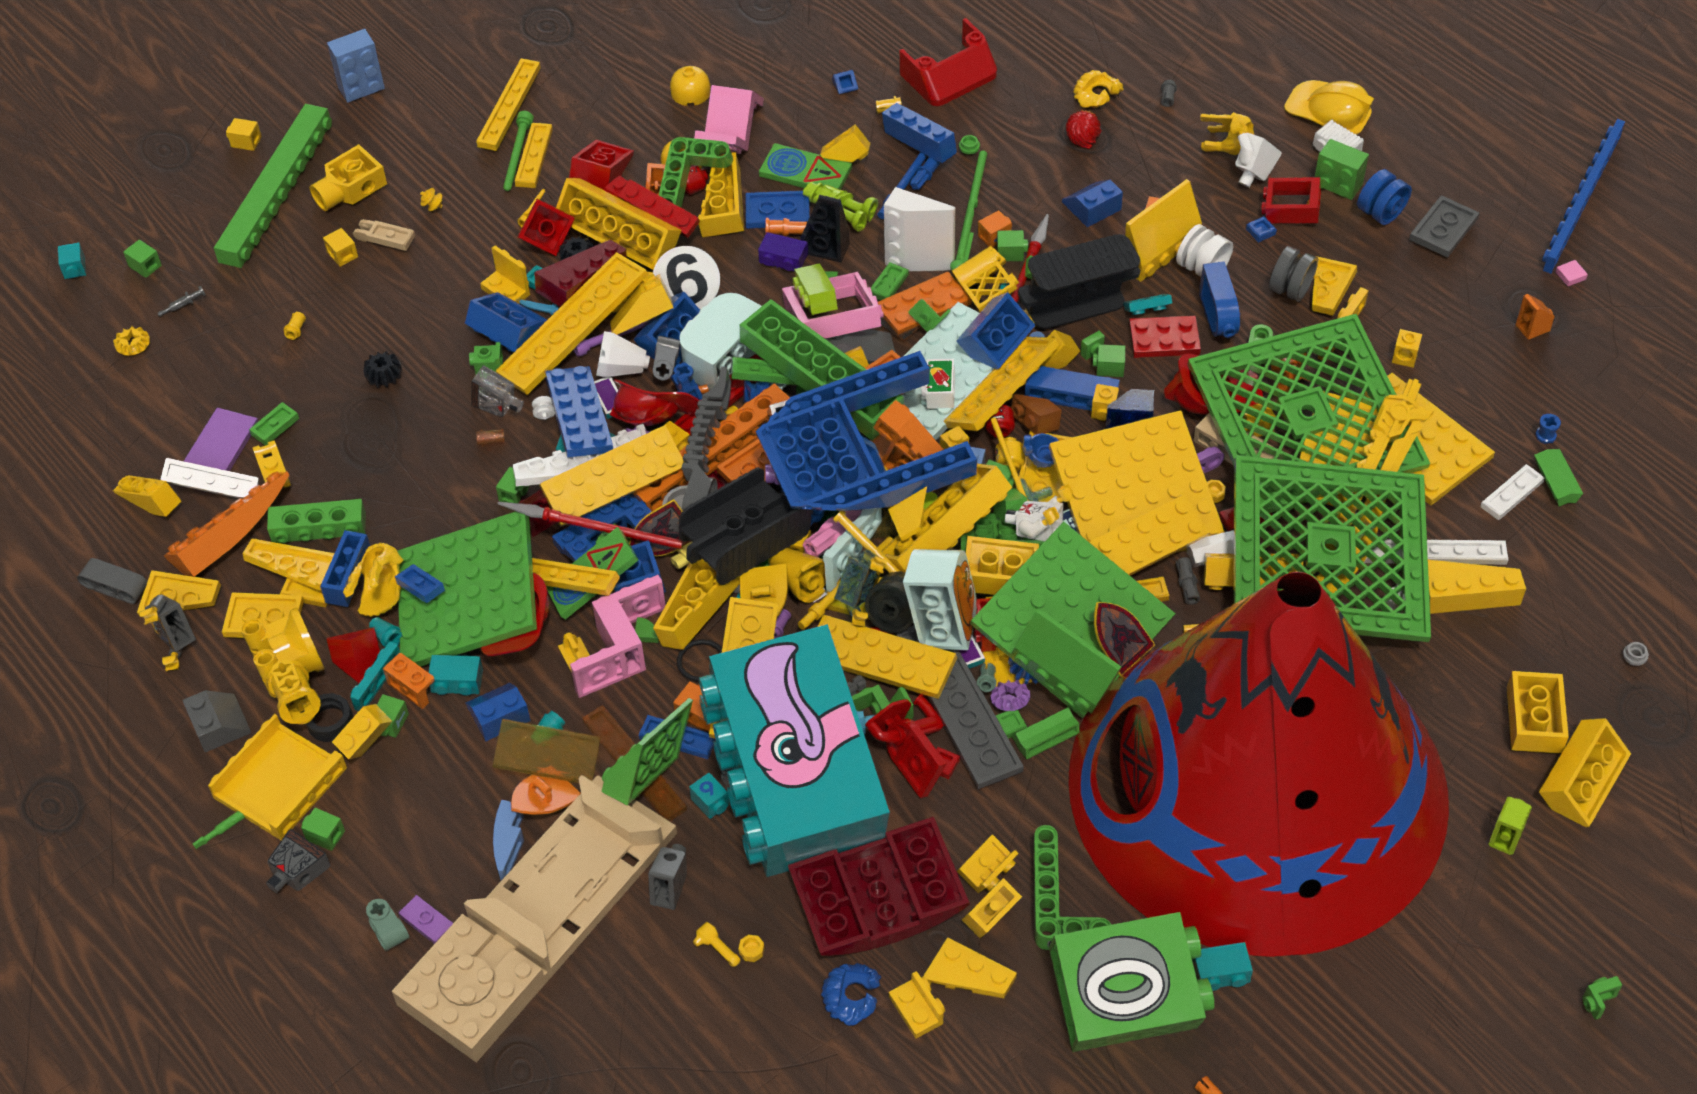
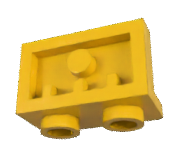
(917, 1005)

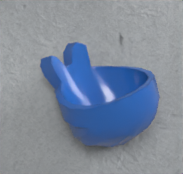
(1037, 449)

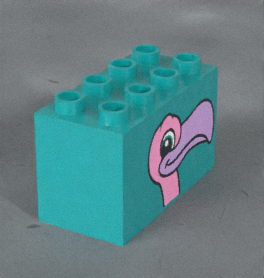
(792, 749)

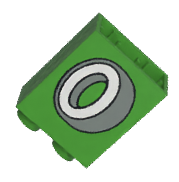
(1130, 981)

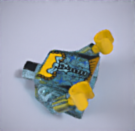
(856, 582)

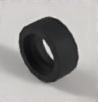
(329, 733)

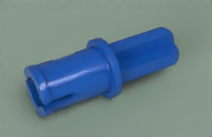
(924, 173)

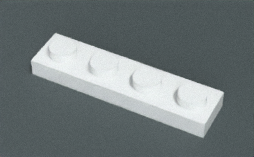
(207, 478)

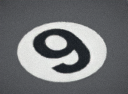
(691, 272)

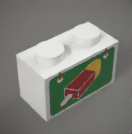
(941, 386)

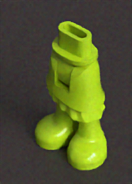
(863, 211)

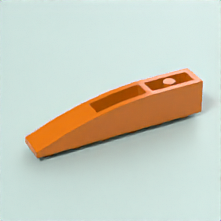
(225, 529)

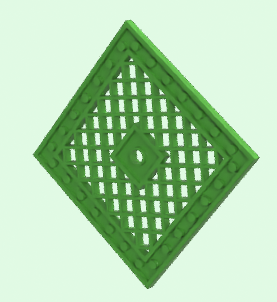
(1342, 333)
(1401, 488)

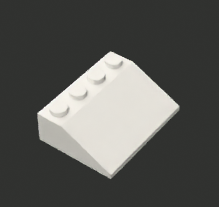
(918, 232)

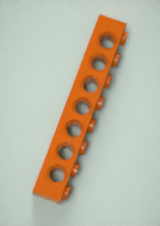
(730, 438)

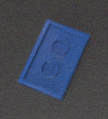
(776, 206)

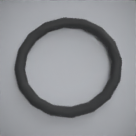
(689, 645)

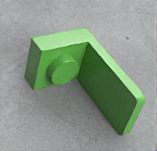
(872, 698)

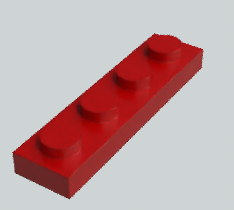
(659, 207)

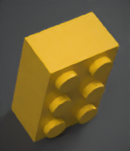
(1537, 712)

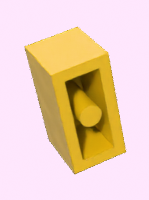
(362, 731)
(991, 908)

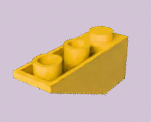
(149, 494)

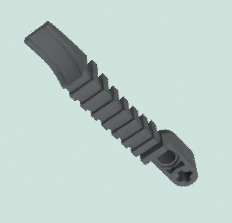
(695, 461)

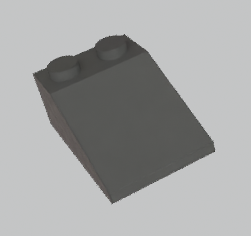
(873, 343)

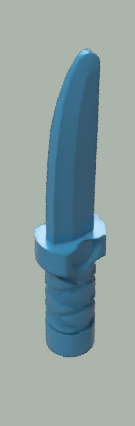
(540, 307)

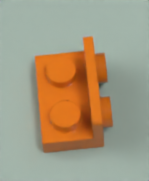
(409, 679)

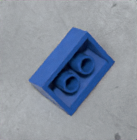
(503, 320)
(667, 324)
(996, 331)

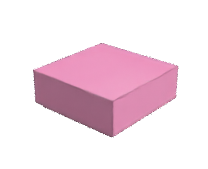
(1571, 273)

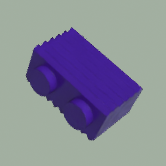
(782, 252)

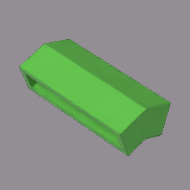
(1558, 476)
(1046, 733)

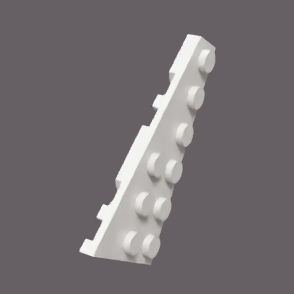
(539, 470)

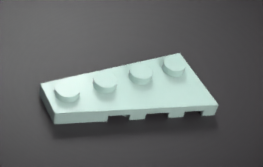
(847, 546)

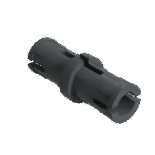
(1187, 581)

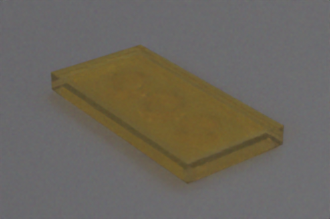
(545, 751)

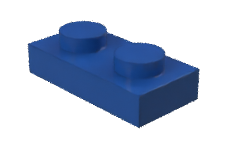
(420, 583)

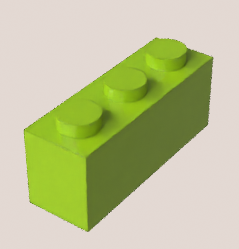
(815, 289)

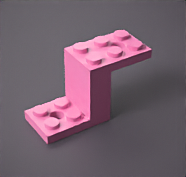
(730, 117)
(614, 624)

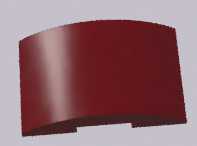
(879, 890)

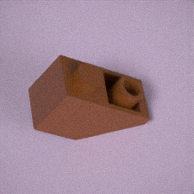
(1036, 413)

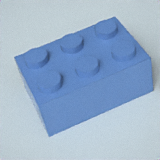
(356, 65)

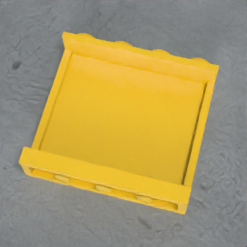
(276, 778)

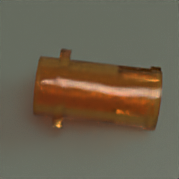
(490, 436)

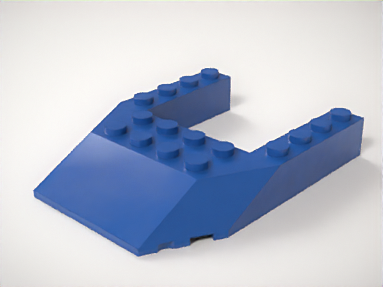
(825, 459)

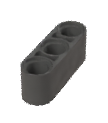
(112, 580)

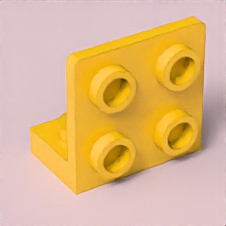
(509, 277)

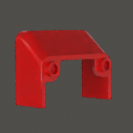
(954, 75)

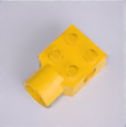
(348, 179)

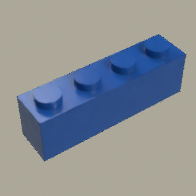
(919, 132)
(1066, 387)

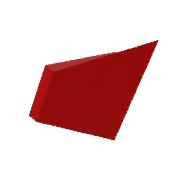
(354, 652)

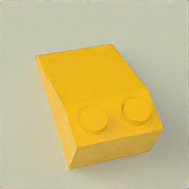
(646, 302)

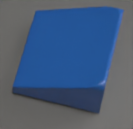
(845, 82)

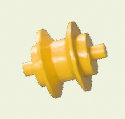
(430, 199)

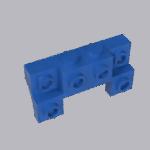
(577, 540)

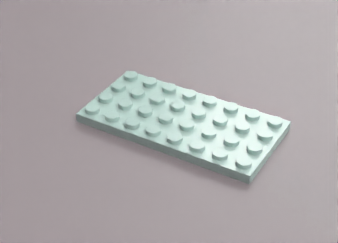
(942, 344)

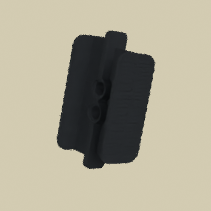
(1079, 281)
(741, 526)

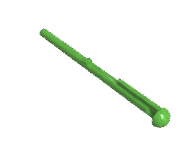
(967, 236)

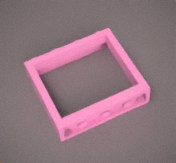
(843, 322)

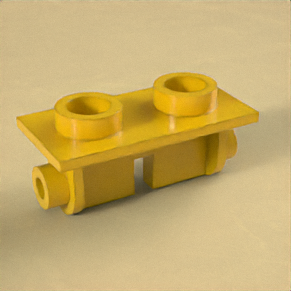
(572, 649)

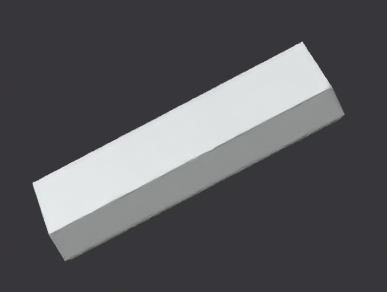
(1512, 492)

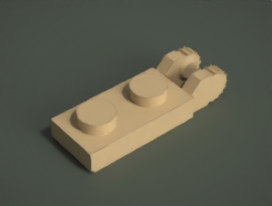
(384, 234)

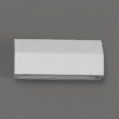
(1211, 544)

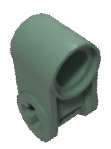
(387, 926)

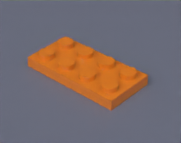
(939, 293)

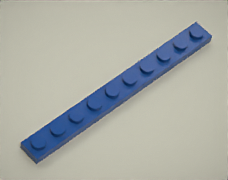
(1580, 200)

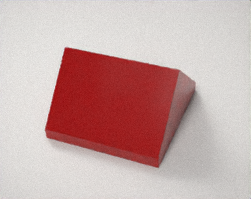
(546, 227)

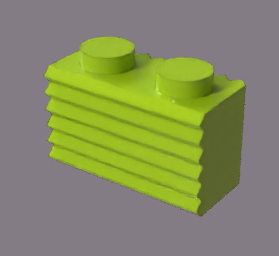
(1510, 825)

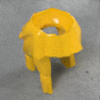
(1231, 143)

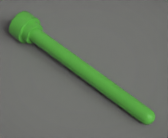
(524, 122)

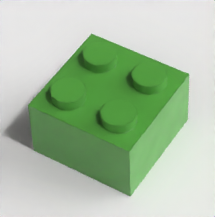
(1341, 168)

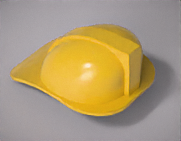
(1336, 101)

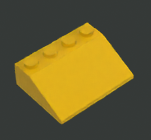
(1162, 227)

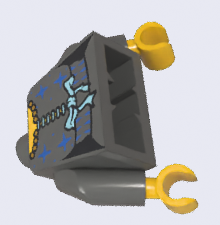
(170, 625)

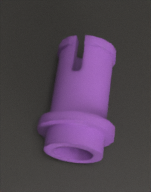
(781, 622)

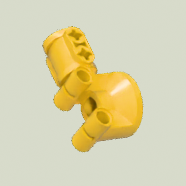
(283, 659)

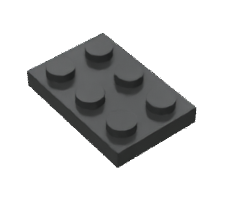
(1444, 226)

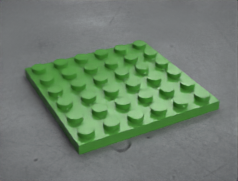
(1066, 582)
(485, 593)

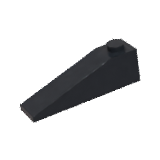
(827, 230)

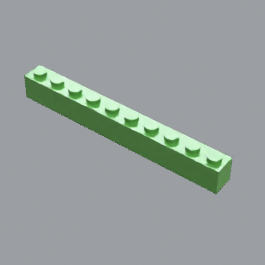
(272, 186)

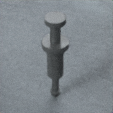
(182, 301)

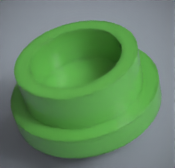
(969, 144)

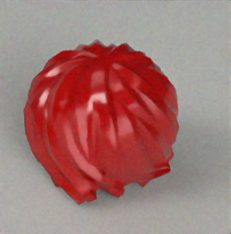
(1083, 128)

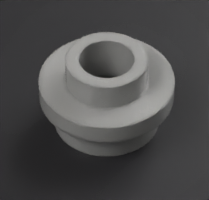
(1638, 649)

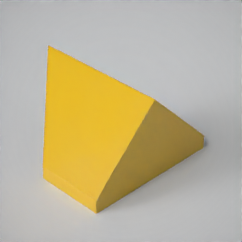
(909, 514)

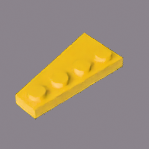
(293, 562)

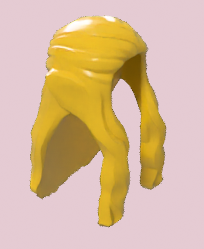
(380, 588)

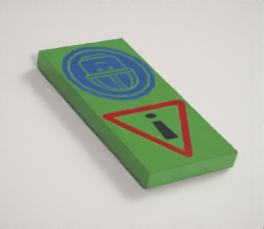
(802, 167)
(609, 554)

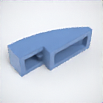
(507, 838)

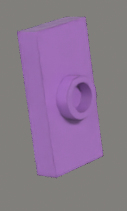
(425, 919)

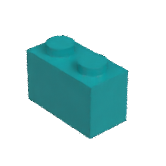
(456, 674)
(1224, 965)

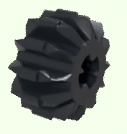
(574, 246)
(382, 369)

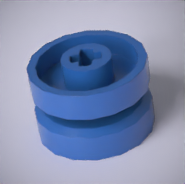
(1384, 197)

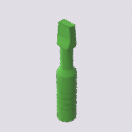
(220, 828)

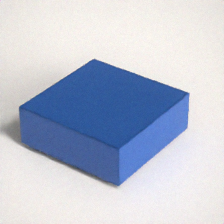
(1261, 229)

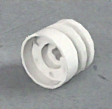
(1203, 247)

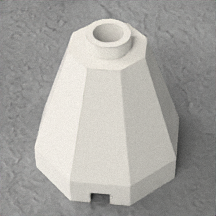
(620, 357)

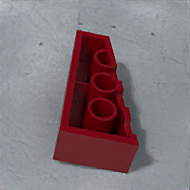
(565, 277)

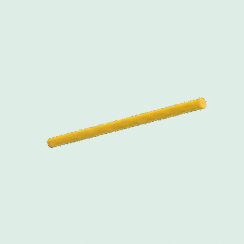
(1008, 457)

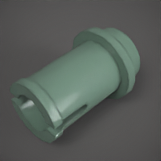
(987, 680)

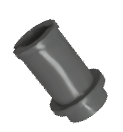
(1168, 89)

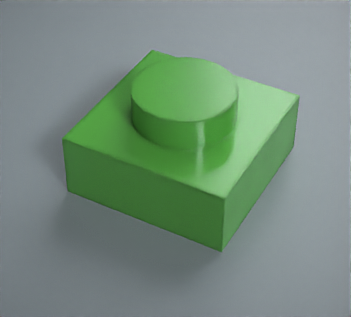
(1090, 344)

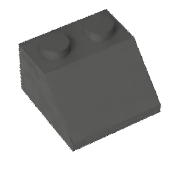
(216, 718)

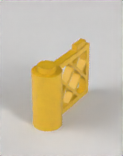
(978, 271)

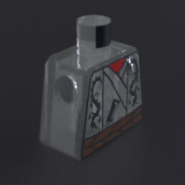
(494, 393)

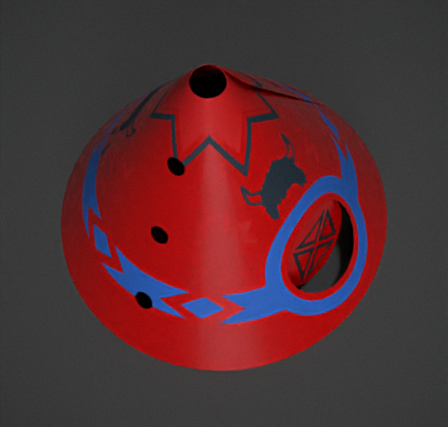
(1219, 769)

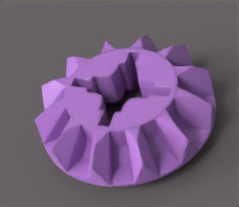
(1009, 702)

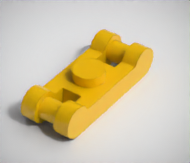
(272, 463)

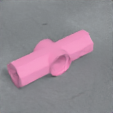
(827, 535)

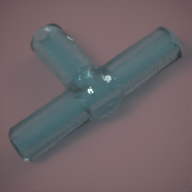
(1037, 495)

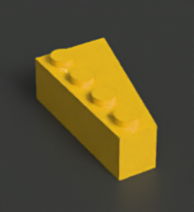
(1472, 586)

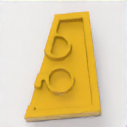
(966, 969)

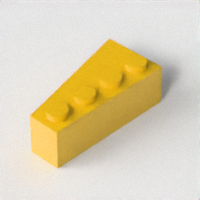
(723, 201)
(691, 605)

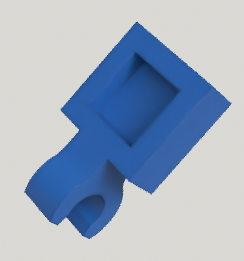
(683, 384)

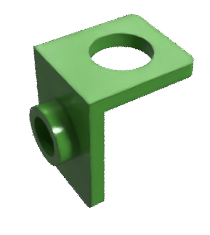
(926, 315)

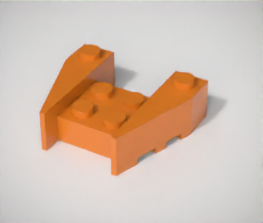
(902, 437)

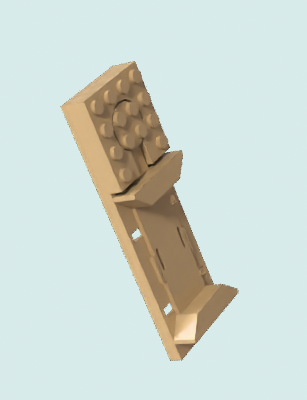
(515, 941)

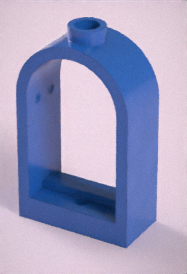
(1219, 300)

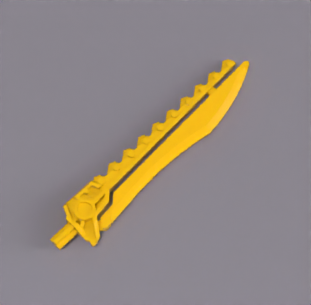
(1392, 418)

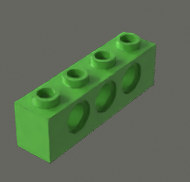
(315, 520)

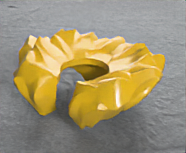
(1091, 79)

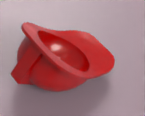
(1187, 394)
(649, 408)
(527, 639)

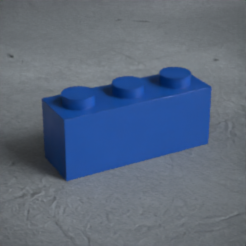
(346, 557)

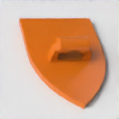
(542, 795)

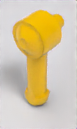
(708, 935)

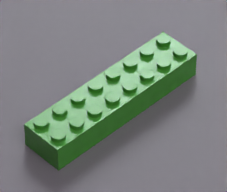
(805, 357)

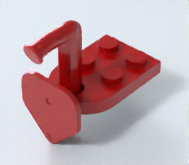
(908, 742)

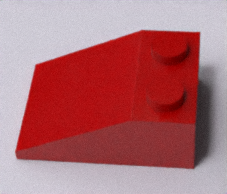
(600, 163)

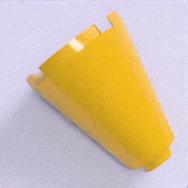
(804, 573)

